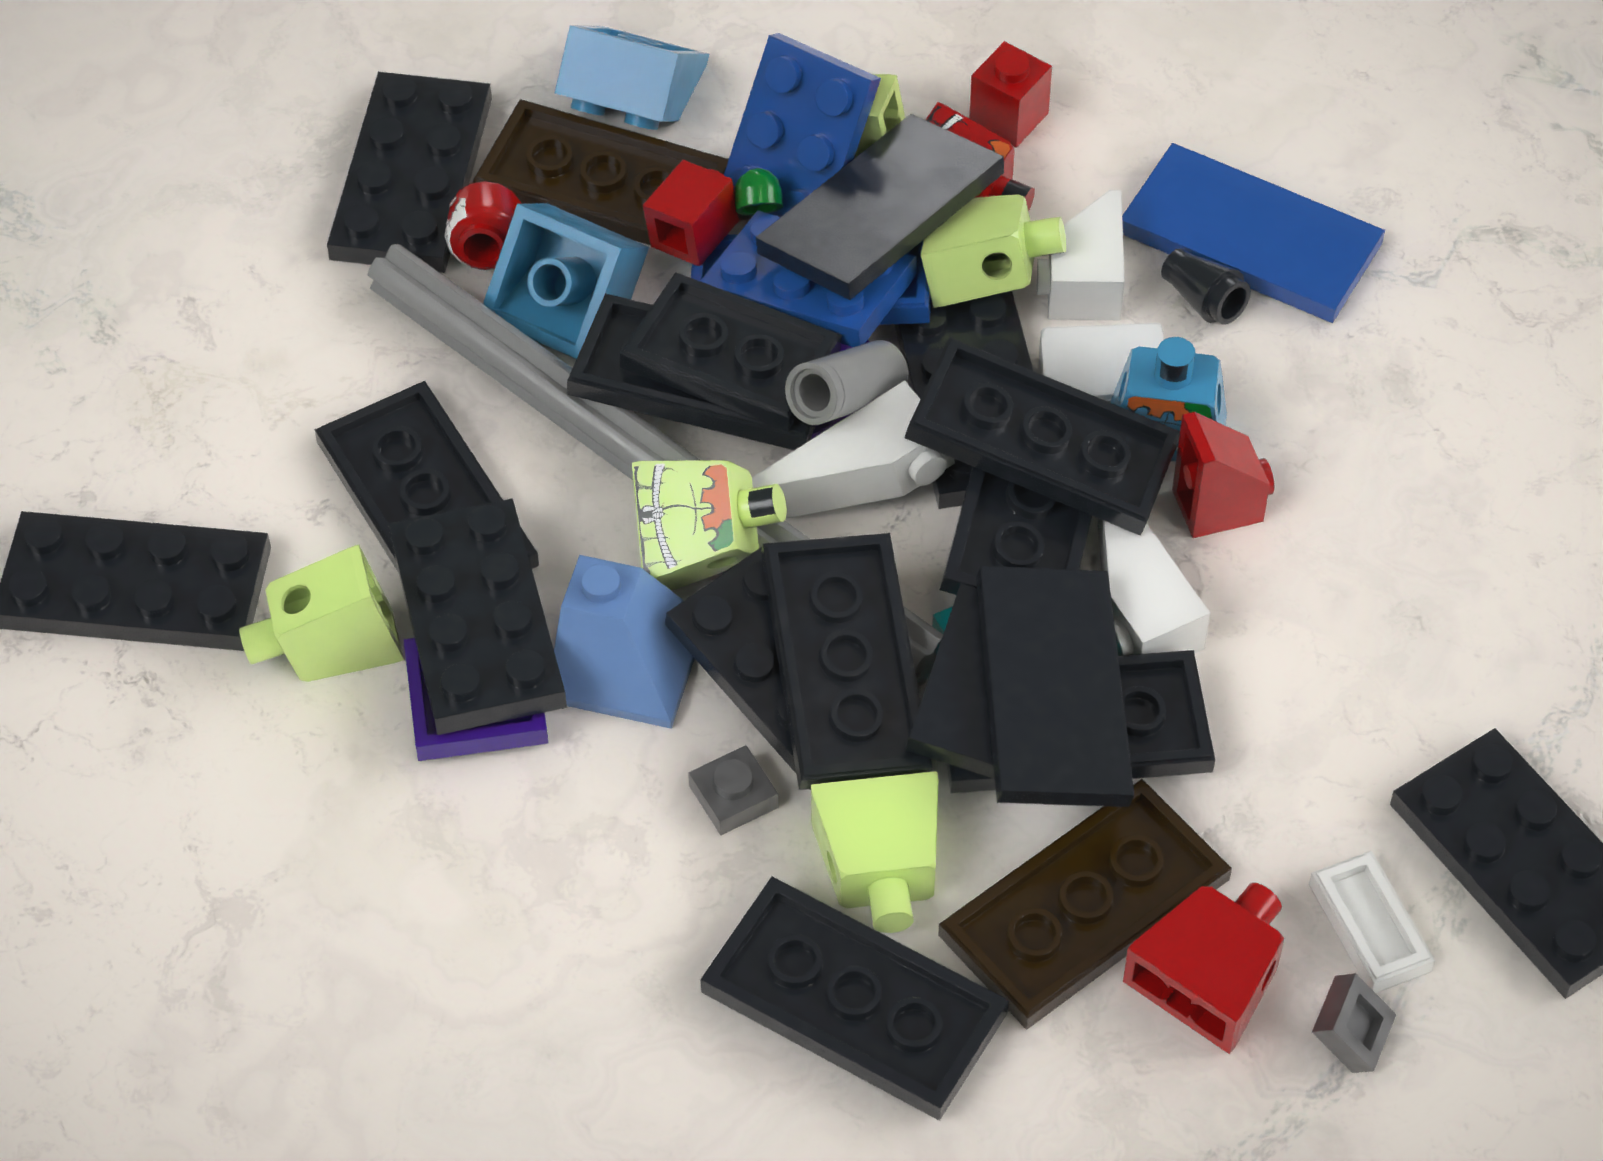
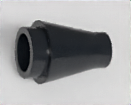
(1209, 287)

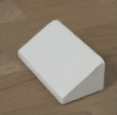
(1094, 354)

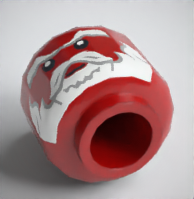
(479, 223)

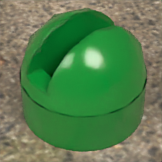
(758, 191)

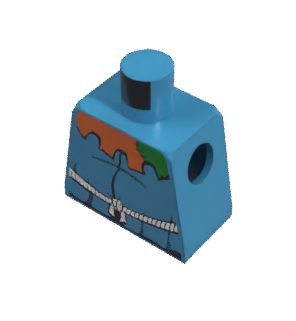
(1171, 383)

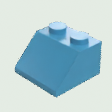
(628, 74)
(558, 273)

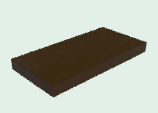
(585, 166)
(1081, 903)

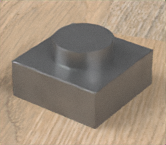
(733, 790)
(1354, 1023)

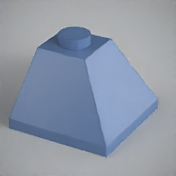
(616, 644)

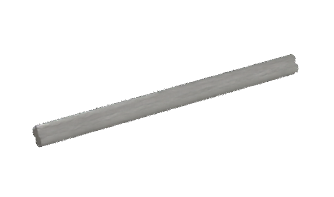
(542, 383)

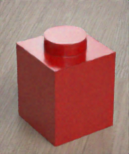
(1010, 93)
(691, 212)

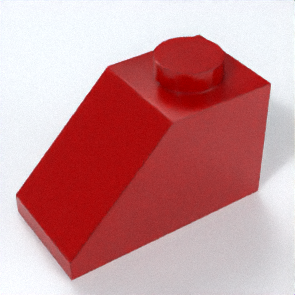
(1218, 477)

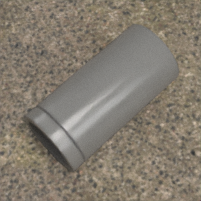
(844, 381)

